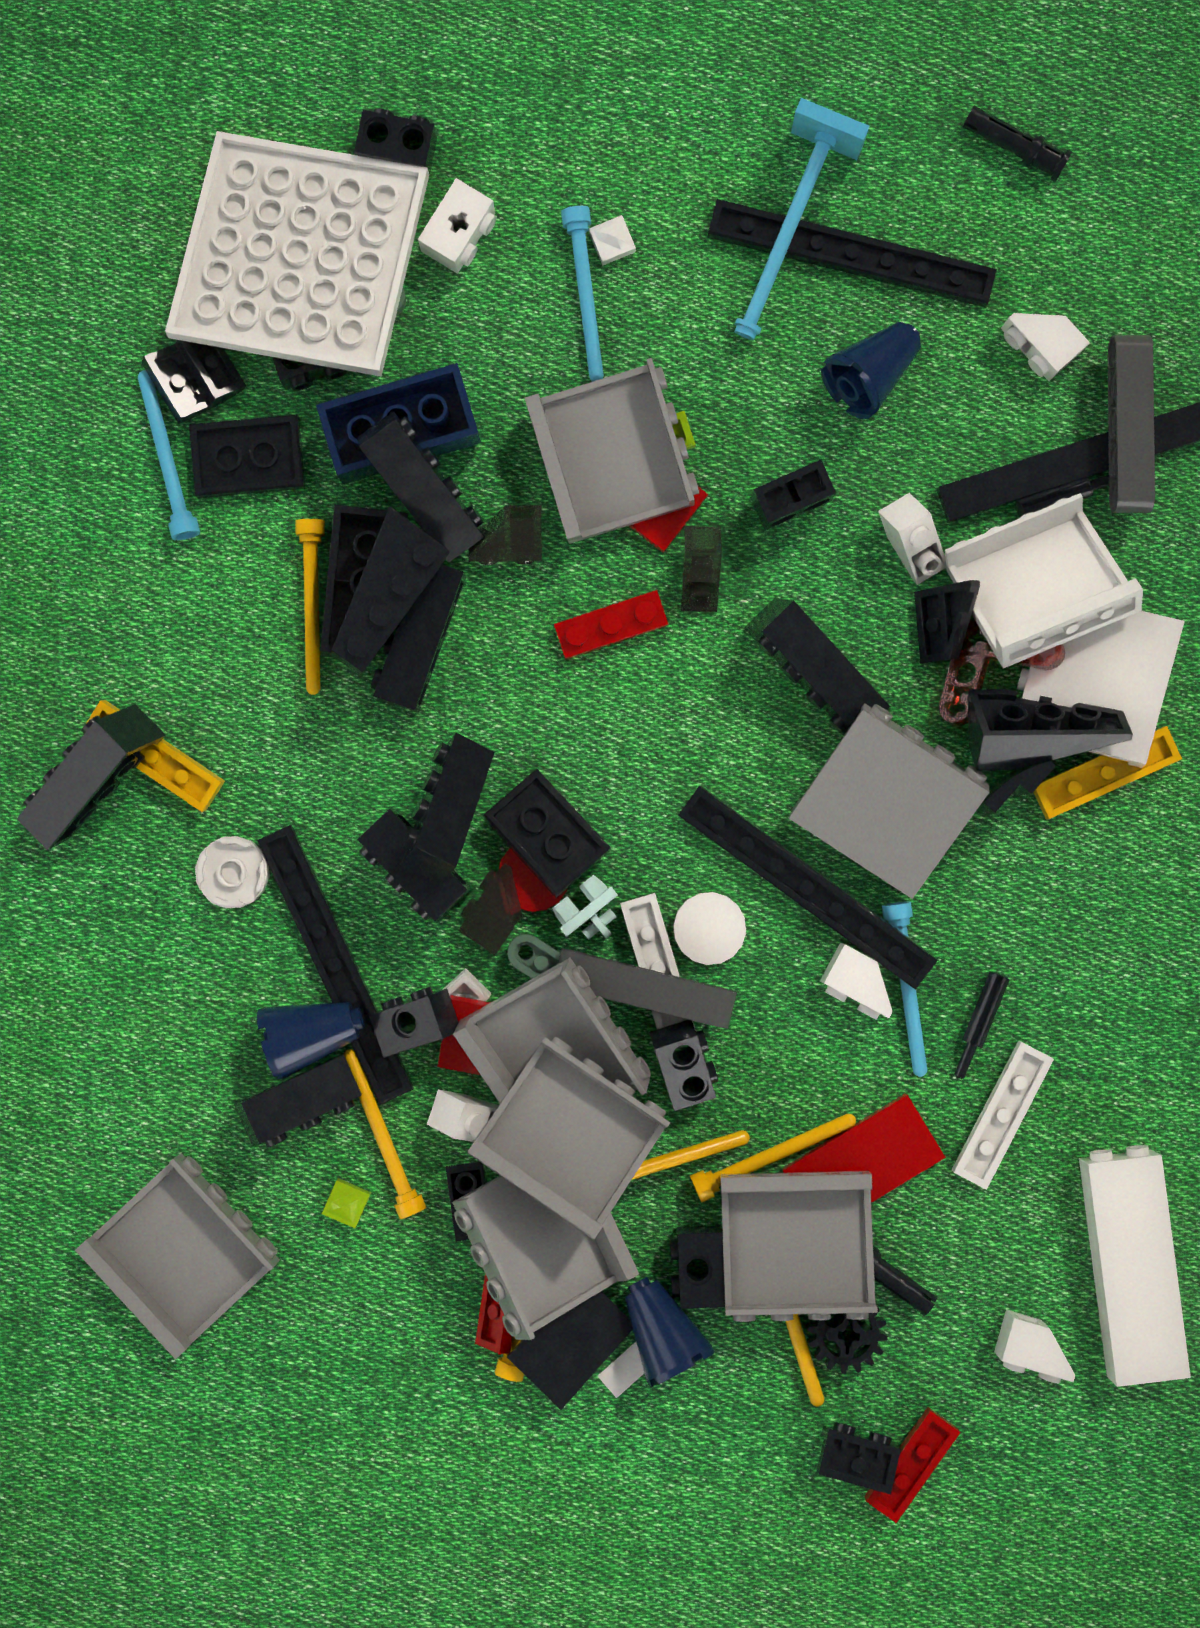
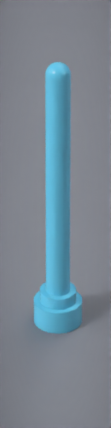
(576, 221)
(182, 523)
(899, 915)

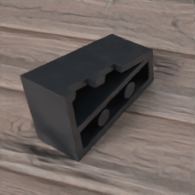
(298, 1102)

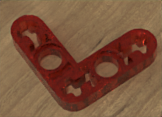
(979, 657)

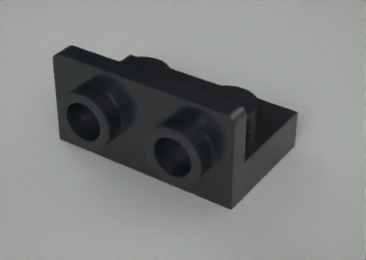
(858, 1459)

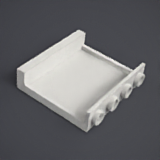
(1042, 581)
(1118, 669)

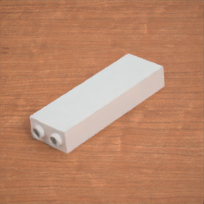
(1134, 1266)

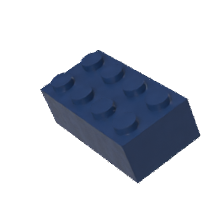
(431, 402)

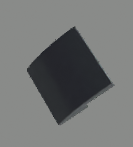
(192, 377)
(1018, 782)

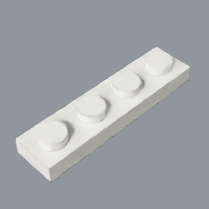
(650, 943)
(1002, 1115)

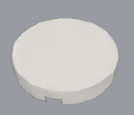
(232, 872)
(709, 928)

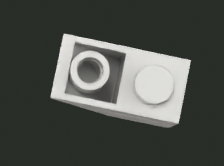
(1045, 340)
(913, 537)
(859, 978)
(460, 1115)
(1030, 1344)

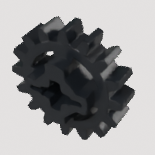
(845, 1350)

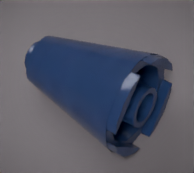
(870, 368)
(306, 1034)
(663, 1333)

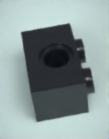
(399, 1032)
(707, 1288)

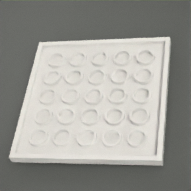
(298, 253)

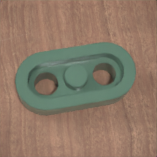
(541, 960)

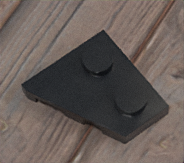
(944, 619)

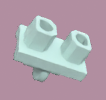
(572, 918)

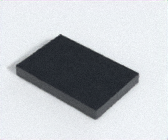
(247, 456)
(546, 833)
(571, 1348)

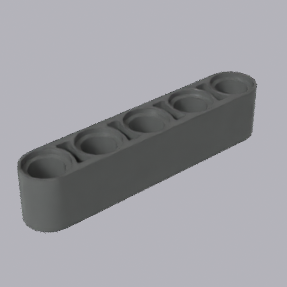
(1131, 424)
(655, 989)

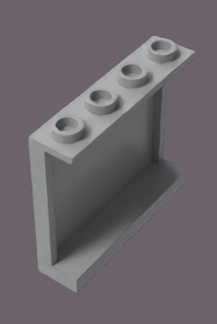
(612, 452)
(890, 800)
(551, 1005)
(569, 1136)
(798, 1245)
(178, 1254)
(535, 1258)

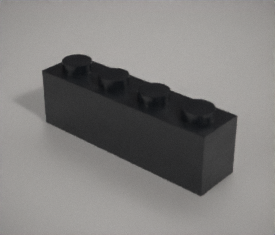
(420, 485)
(418, 642)
(447, 808)

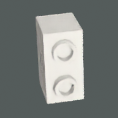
(458, 207)

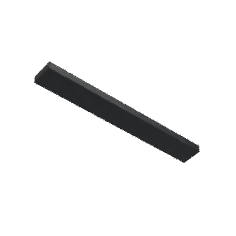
(855, 254)
(1057, 467)
(808, 887)
(332, 956)

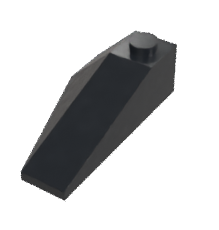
(1025, 732)

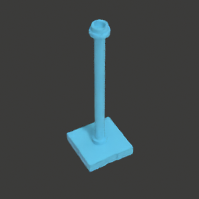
(828, 131)

